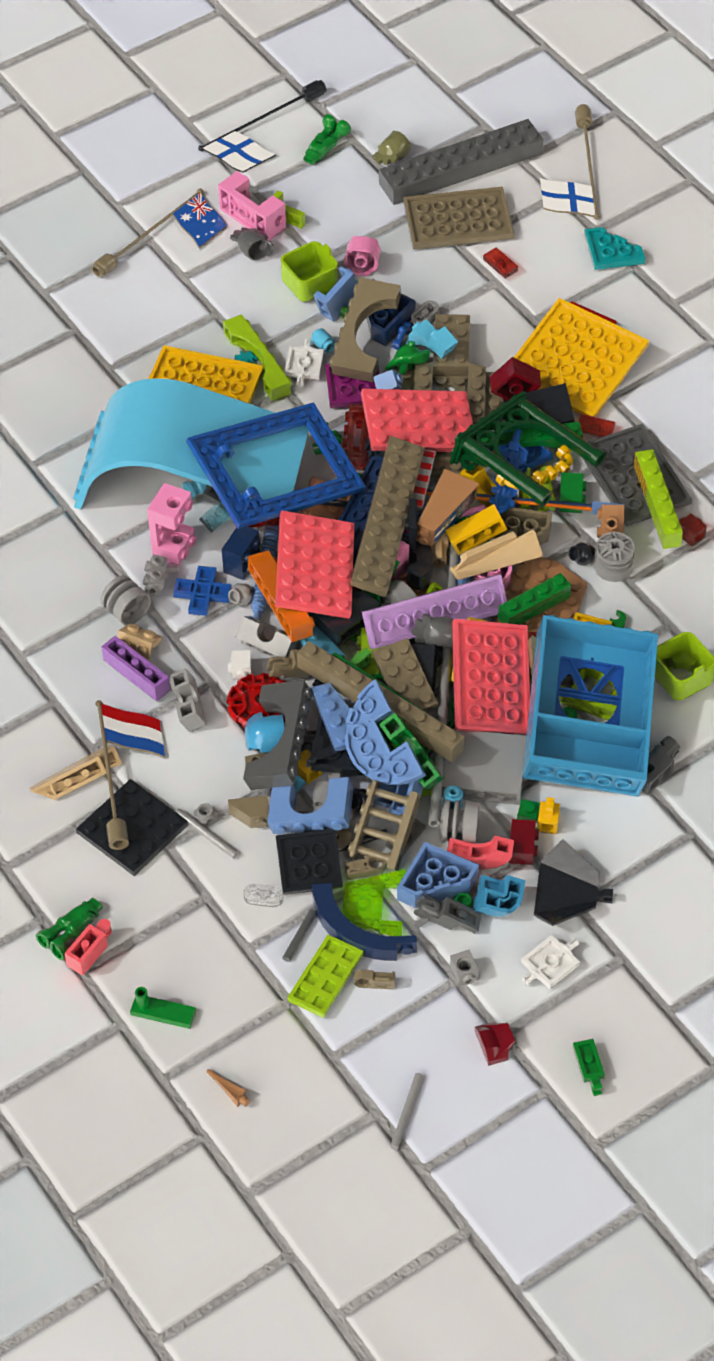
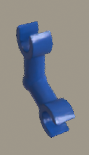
(397, 343)

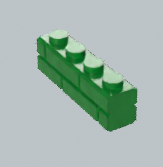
(535, 600)

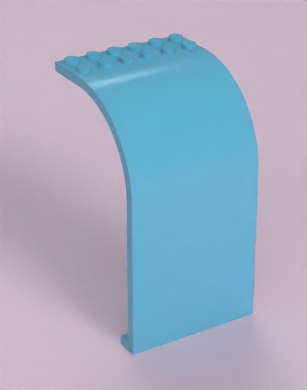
(150, 426)

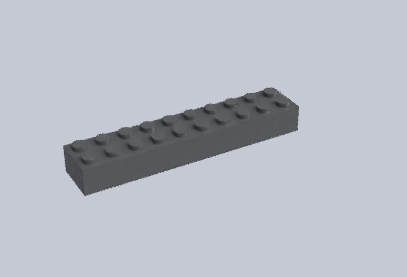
(461, 161)

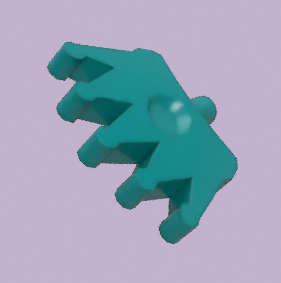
(246, 357)

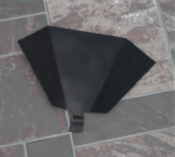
(567, 886)

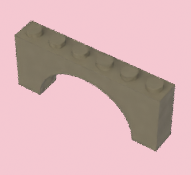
(368, 298)

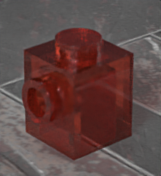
(693, 529)

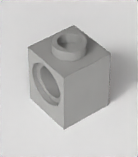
(464, 960)

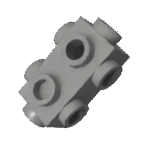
(156, 574)

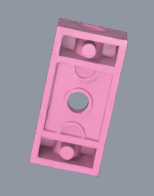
(236, 202)
(165, 519)

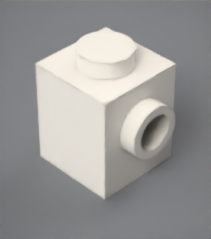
(240, 664)

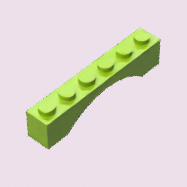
(240, 334)

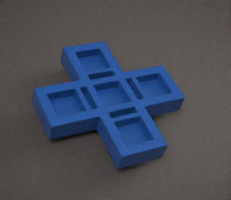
(202, 590)

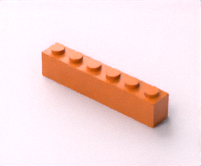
(264, 572)

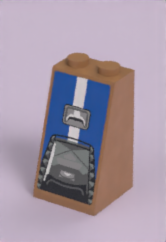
(446, 505)

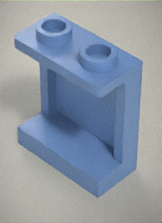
(338, 296)

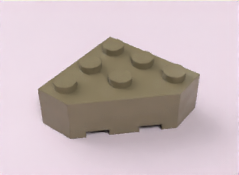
(525, 520)

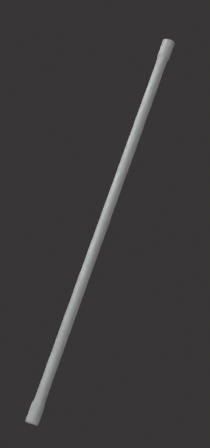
(435, 810)

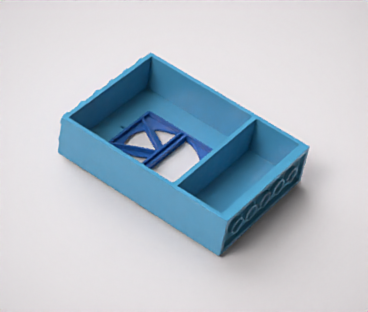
(587, 752)

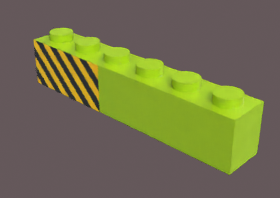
(658, 499)

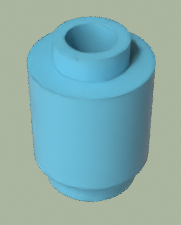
(323, 340)
(453, 793)

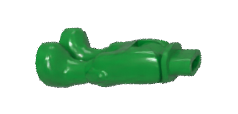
(323, 141)
(72, 923)

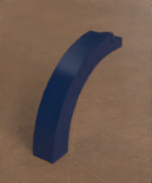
(338, 926)

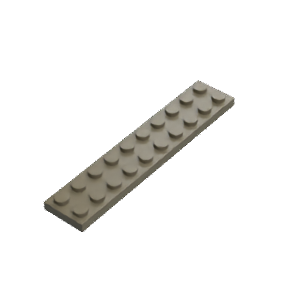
(387, 516)

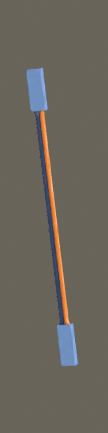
(558, 504)

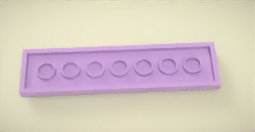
(395, 621)

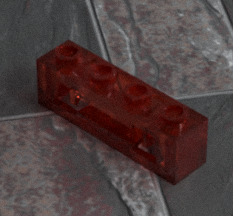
(356, 416)

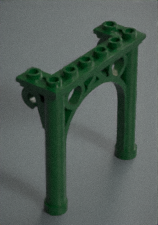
(517, 414)

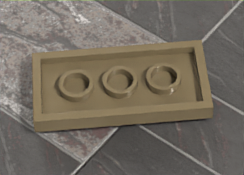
(404, 674)

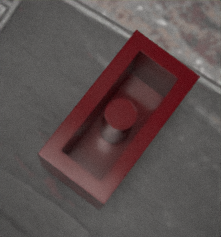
(524, 835)

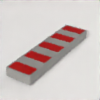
(423, 478)

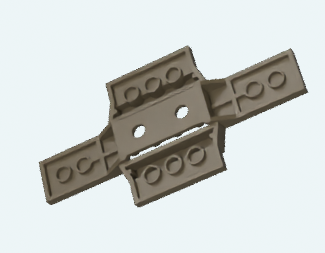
(453, 372)

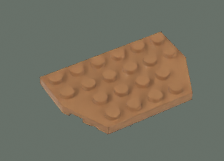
(535, 571)

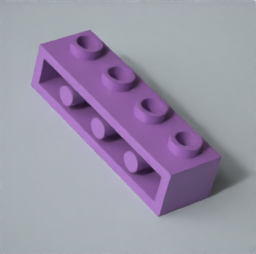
(136, 668)

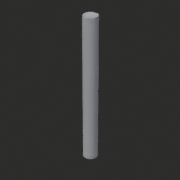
(208, 835)
(406, 1111)

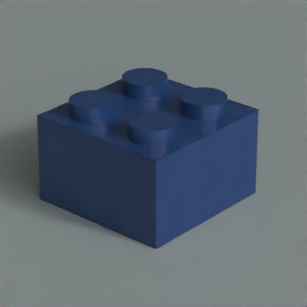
(237, 549)

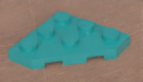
(611, 251)

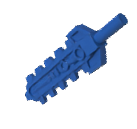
(516, 455)

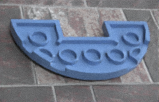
(368, 745)

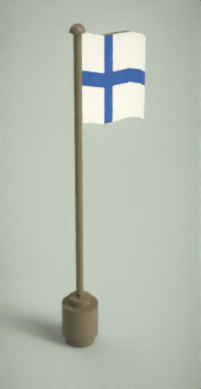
(572, 196)

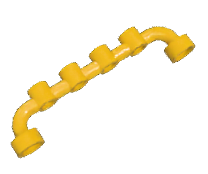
(550, 472)

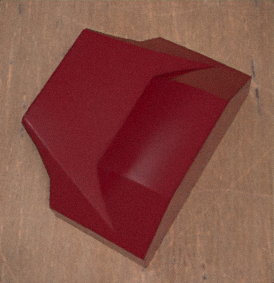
(495, 1041)

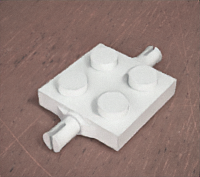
(304, 362)
(550, 962)

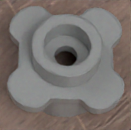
(205, 808)

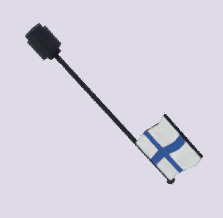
(242, 152)

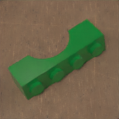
(398, 734)

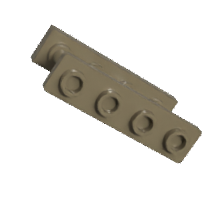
(398, 839)

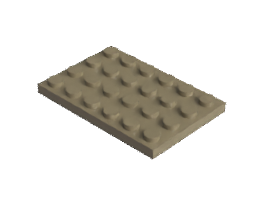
(458, 217)

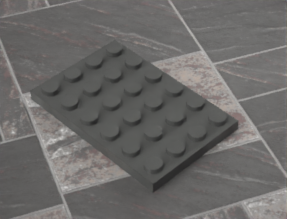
(618, 476)

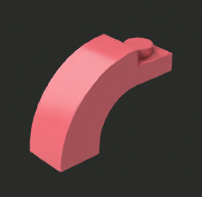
(486, 855)

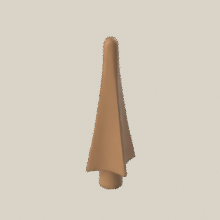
(235, 1092)

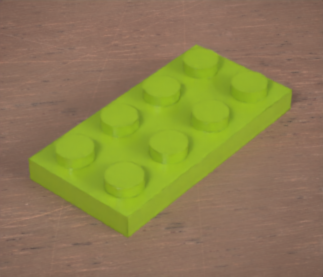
(325, 976)

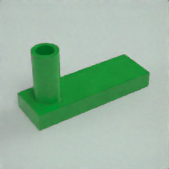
(161, 1010)

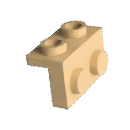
(139, 639)

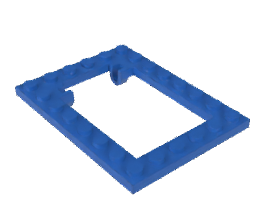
(212, 445)

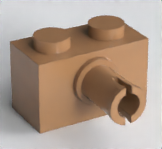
(611, 519)

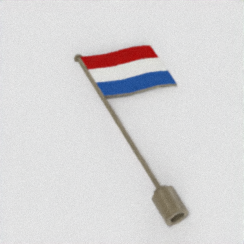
(132, 732)

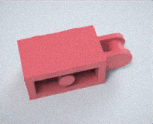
(88, 946)

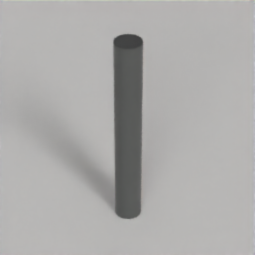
(299, 935)

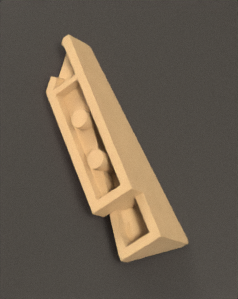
(498, 554)
(77, 774)

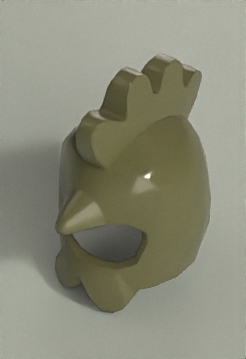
(392, 149)

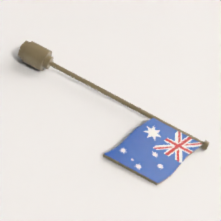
(194, 217)

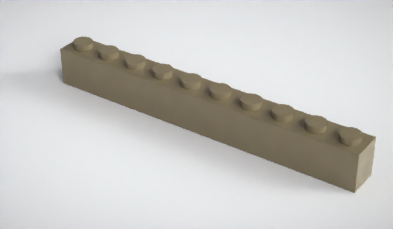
(351, 682)

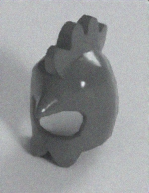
(250, 241)
(434, 631)

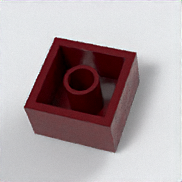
(514, 378)

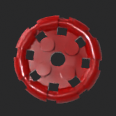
(249, 704)

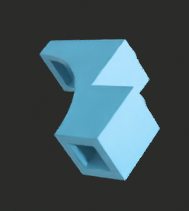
(437, 340)

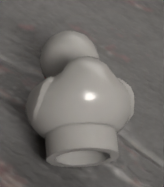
(240, 594)

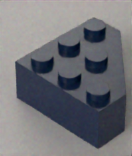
(385, 323)

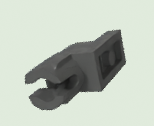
(660, 763)
(448, 913)

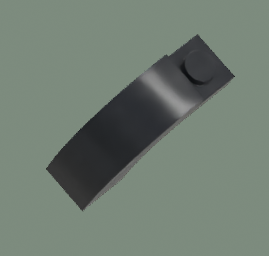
(421, 570)

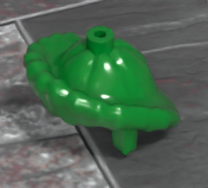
(408, 356)

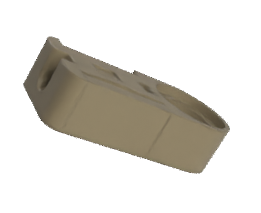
(363, 868)
(374, 980)

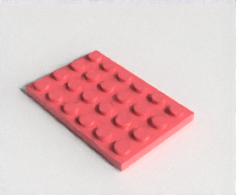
(416, 416)
(315, 564)
(491, 677)

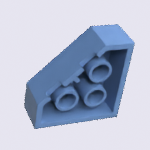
(436, 875)

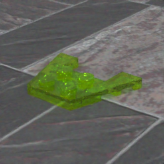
(365, 902)

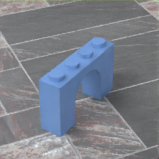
(332, 815)

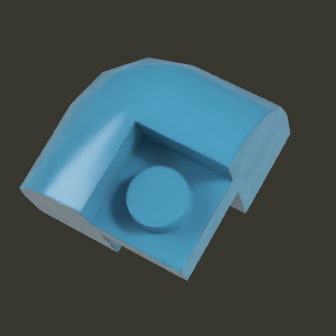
(263, 732)
(498, 896)

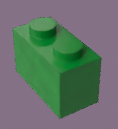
(571, 490)

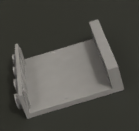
(488, 767)

